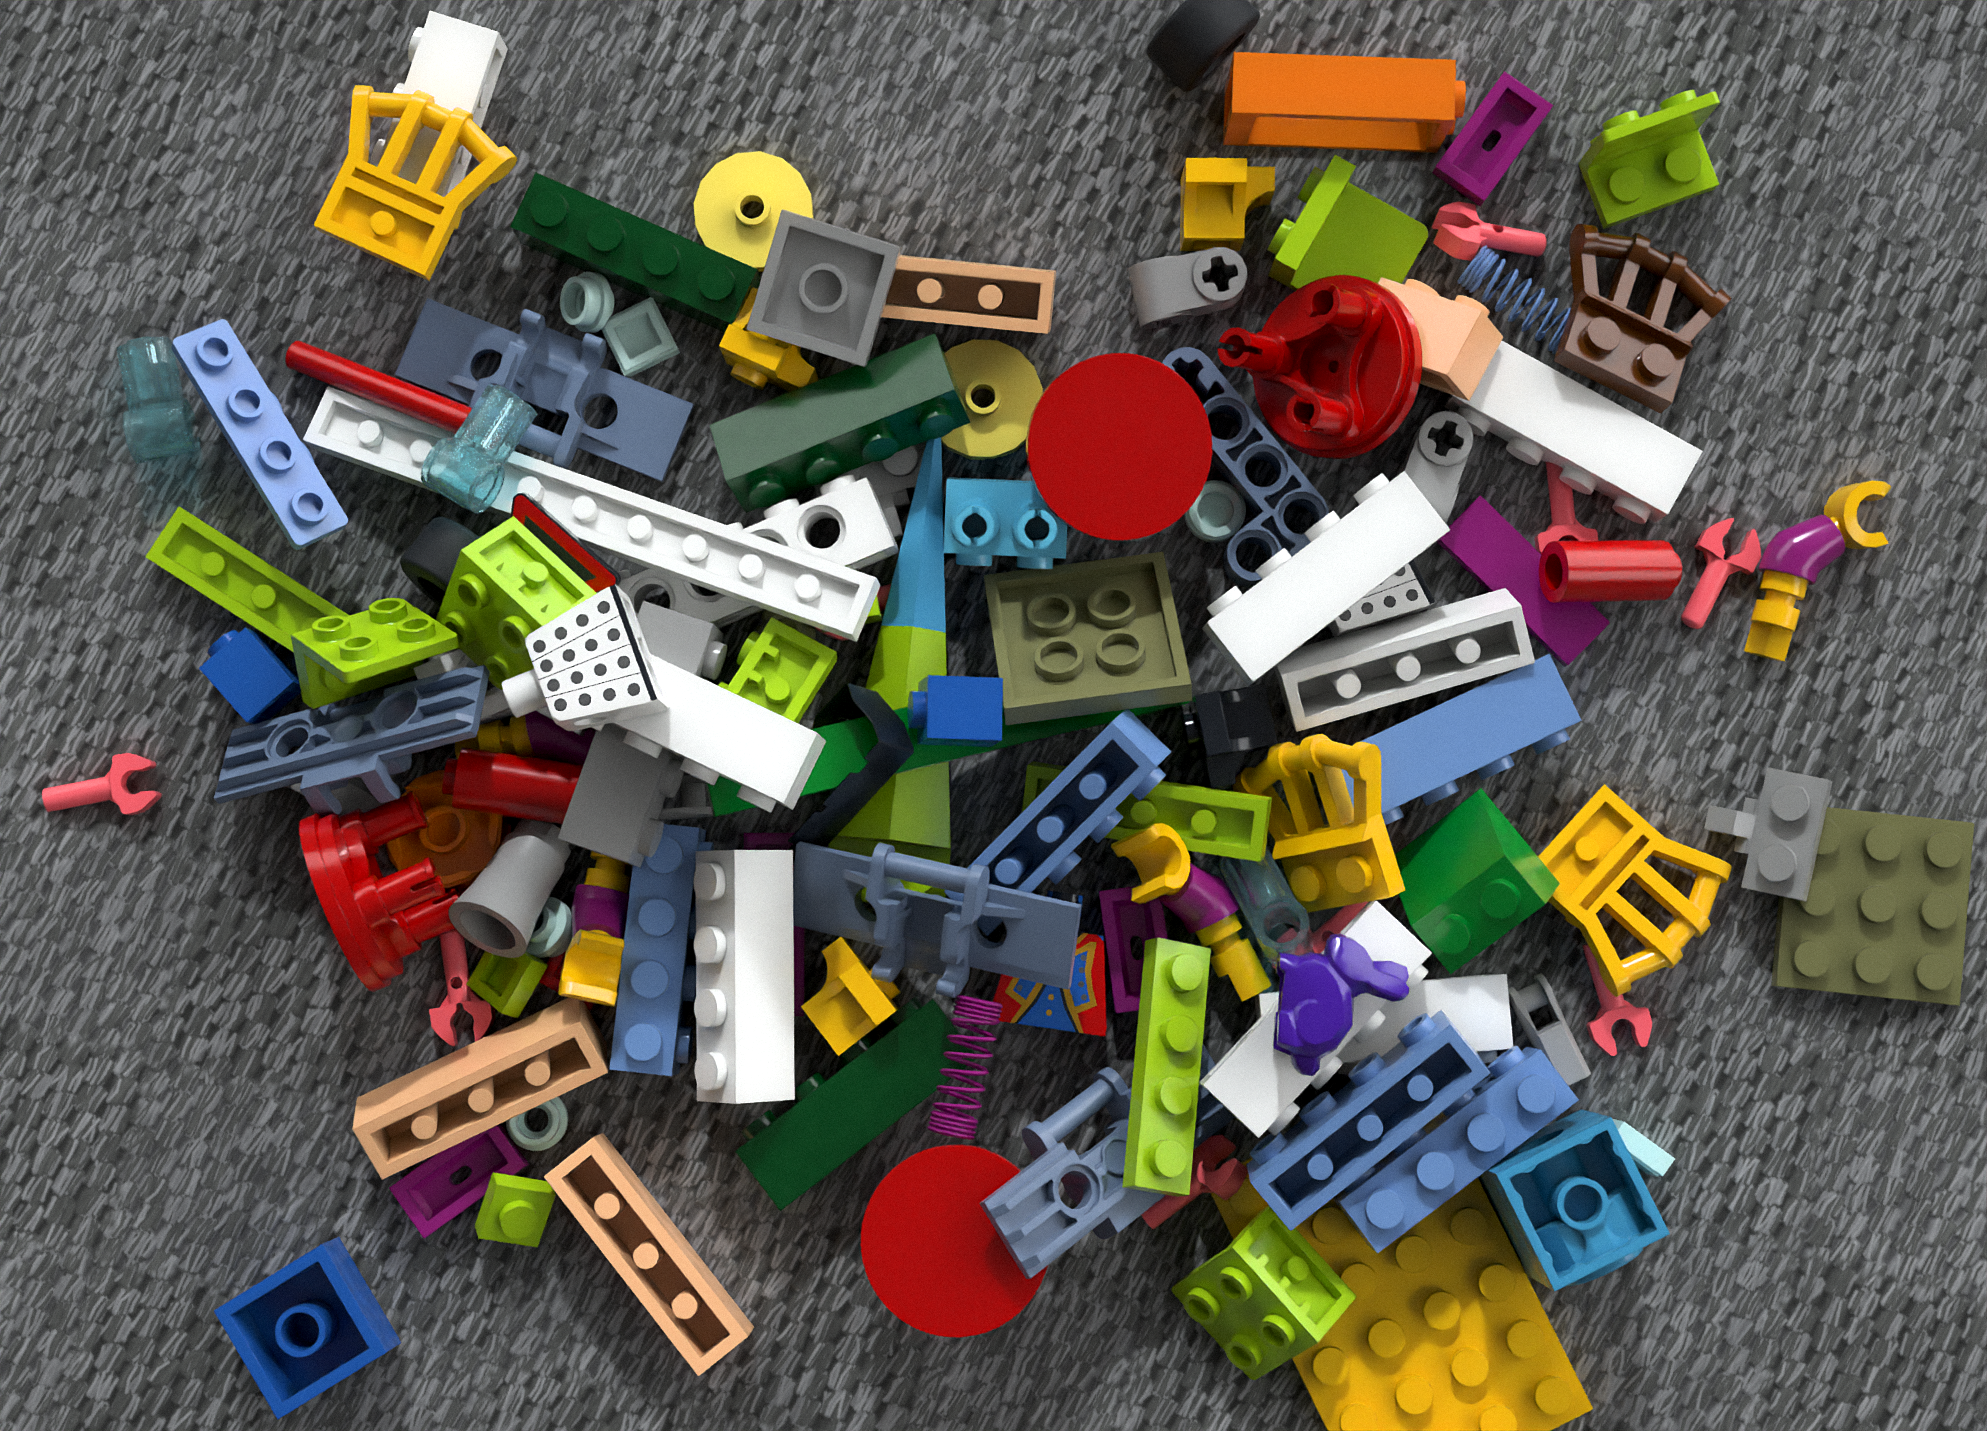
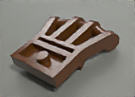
(1618, 345)

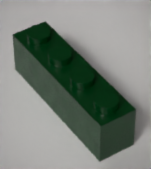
(633, 253)
(839, 424)
(853, 1105)

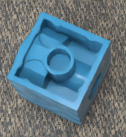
(1573, 1201)

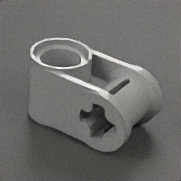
(1176, 287)
(1435, 474)

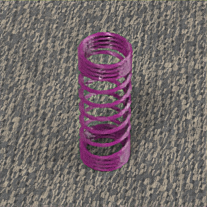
(952, 1121)

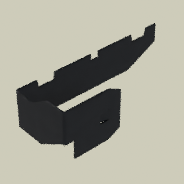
(857, 788)

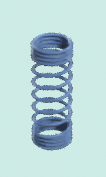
(1481, 267)

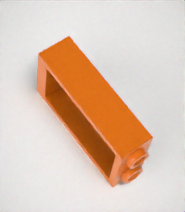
(1341, 102)

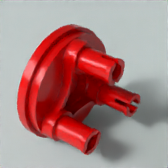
(1332, 366)
(1119, 446)
(362, 905)
(936, 1249)

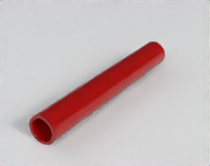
(376, 386)

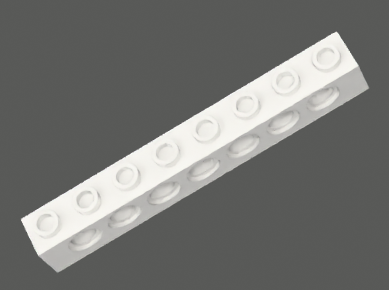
(861, 542)

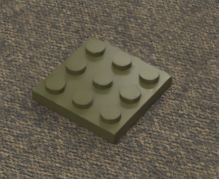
(1086, 638)
(1880, 910)

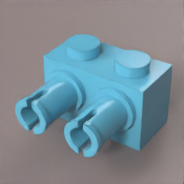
(1001, 520)

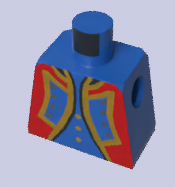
(1073, 1010)

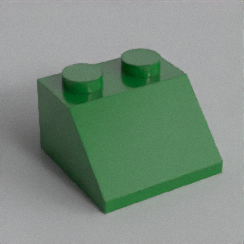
(1470, 881)

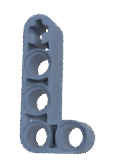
(1230, 459)

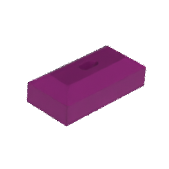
(1511, 114)
(1120, 923)
(431, 1195)

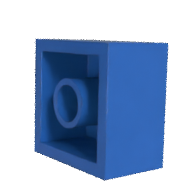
(307, 1327)

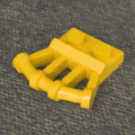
(393, 216)
(1595, 858)
(1336, 861)

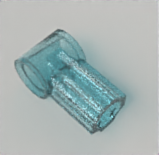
(157, 413)
(472, 462)
(1267, 902)

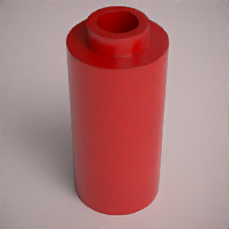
(1609, 571)
(510, 785)

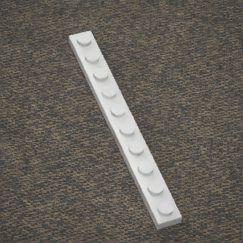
(616, 520)

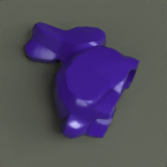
(1320, 995)

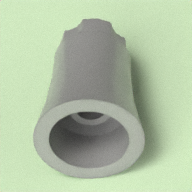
(512, 890)

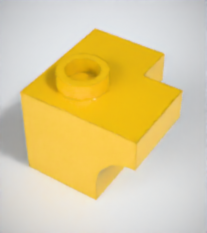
(1217, 200)
(761, 357)
(850, 999)

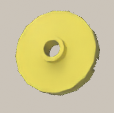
(732, 186)
(1016, 389)

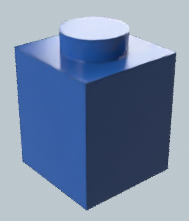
(250, 675)
(957, 711)

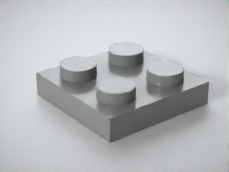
(824, 288)

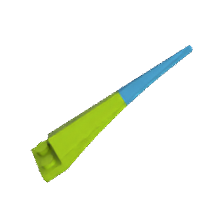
(913, 805)

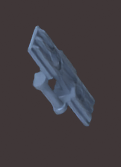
(554, 376)
(353, 740)
(928, 929)
(1029, 1207)

